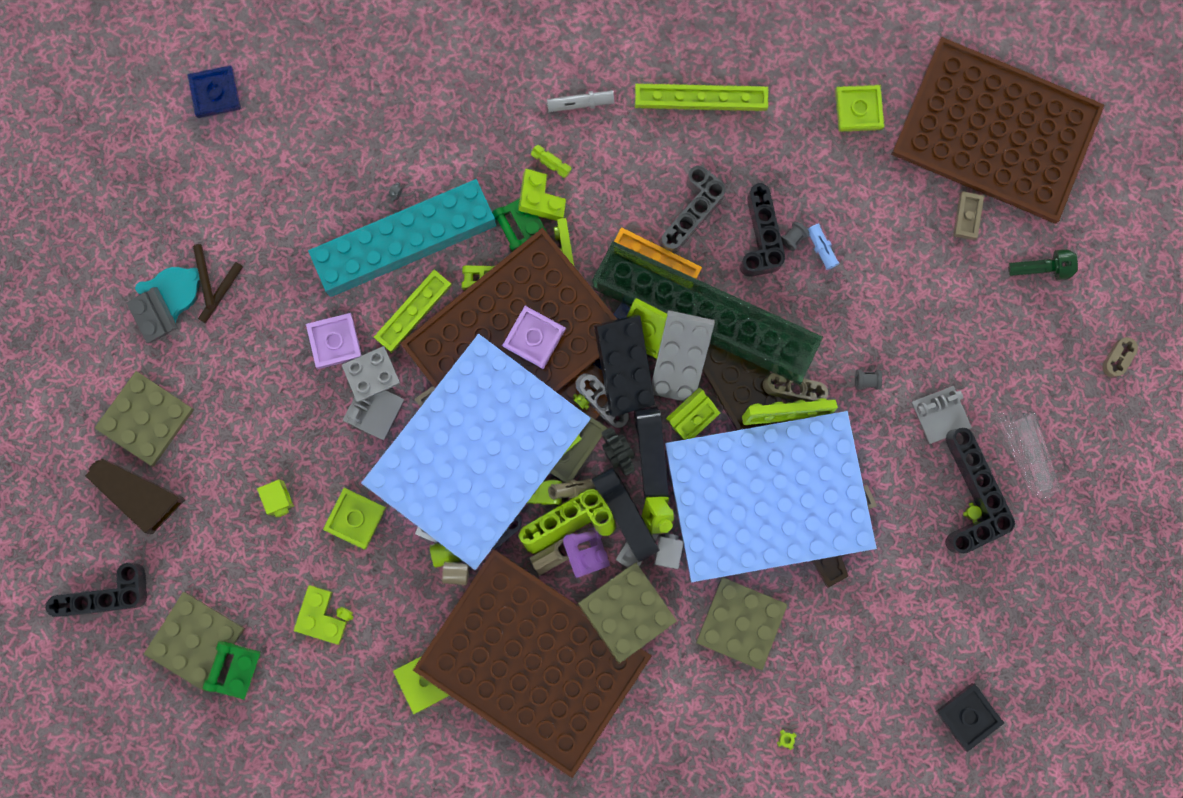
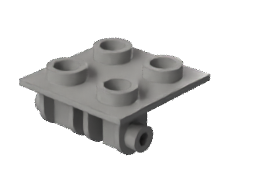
(370, 374)
(375, 413)
(941, 413)

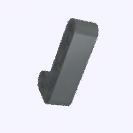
(689, 214)

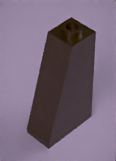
(134, 495)

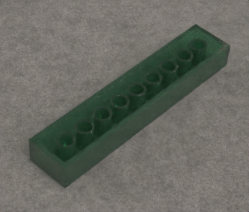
(737, 324)

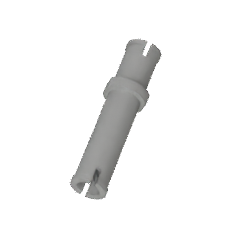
(580, 101)

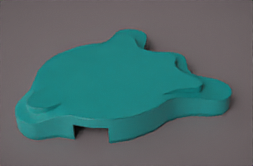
(176, 286)

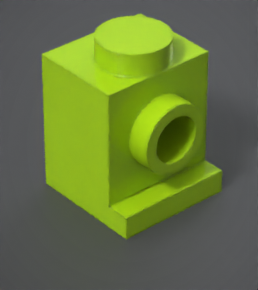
(658, 515)

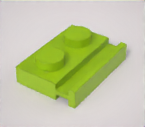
(693, 415)

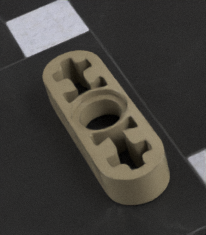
(786, 392)

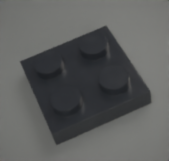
(970, 717)

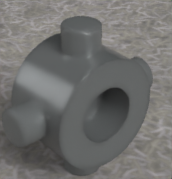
(395, 191)

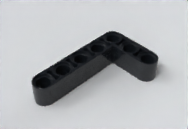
(980, 495)

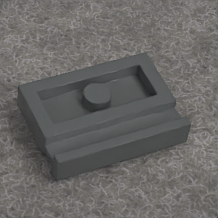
(152, 315)

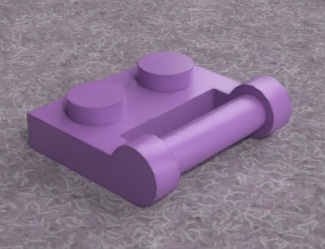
(586, 560)

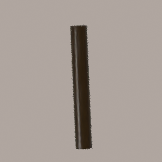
(204, 277)
(221, 291)

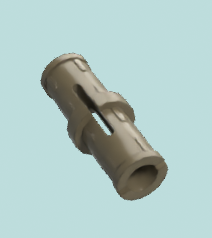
(570, 488)

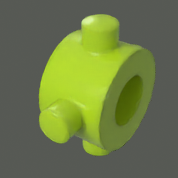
(581, 401)
(972, 512)
(344, 614)
(786, 739)

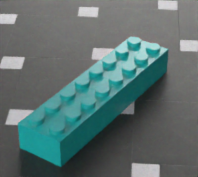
(402, 238)

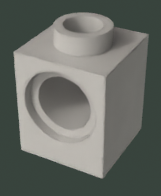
(669, 552)

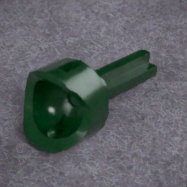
(1048, 265)

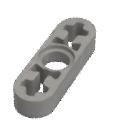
(592, 399)

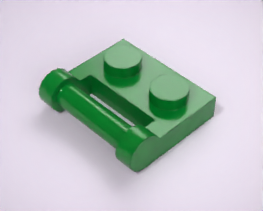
(527, 223)
(239, 673)

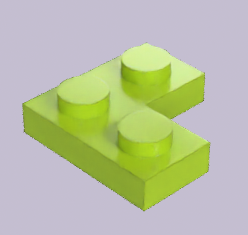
(536, 201)
(313, 620)

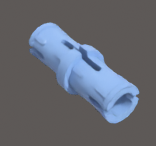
(822, 246)

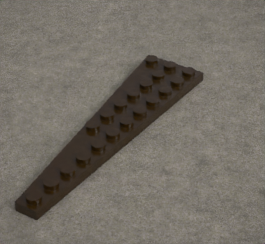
(737, 387)

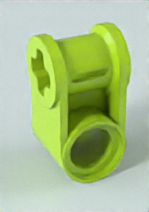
(542, 496)

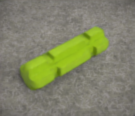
(551, 161)

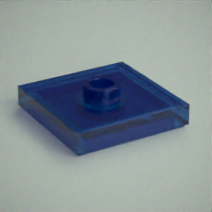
(214, 91)

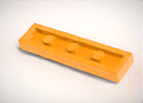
(657, 253)

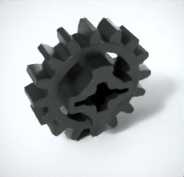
(618, 451)

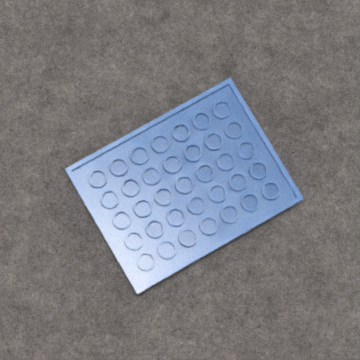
(476, 451)
(769, 496)

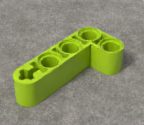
(566, 525)

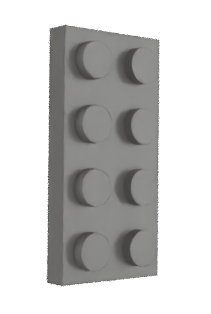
(681, 355)

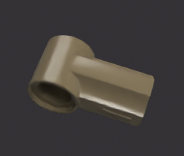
(548, 558)
(455, 573)

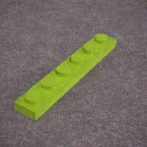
(701, 97)

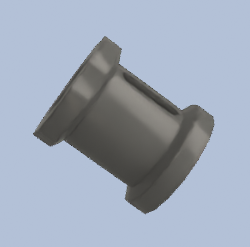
(794, 236)
(868, 379)

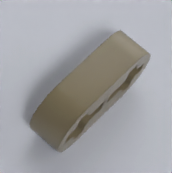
(1124, 360)

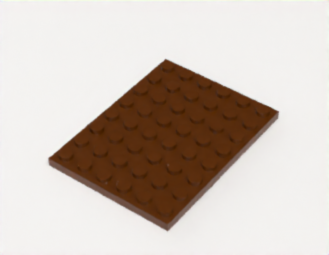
(998, 130)
(532, 277)
(529, 664)

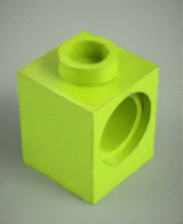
(275, 498)

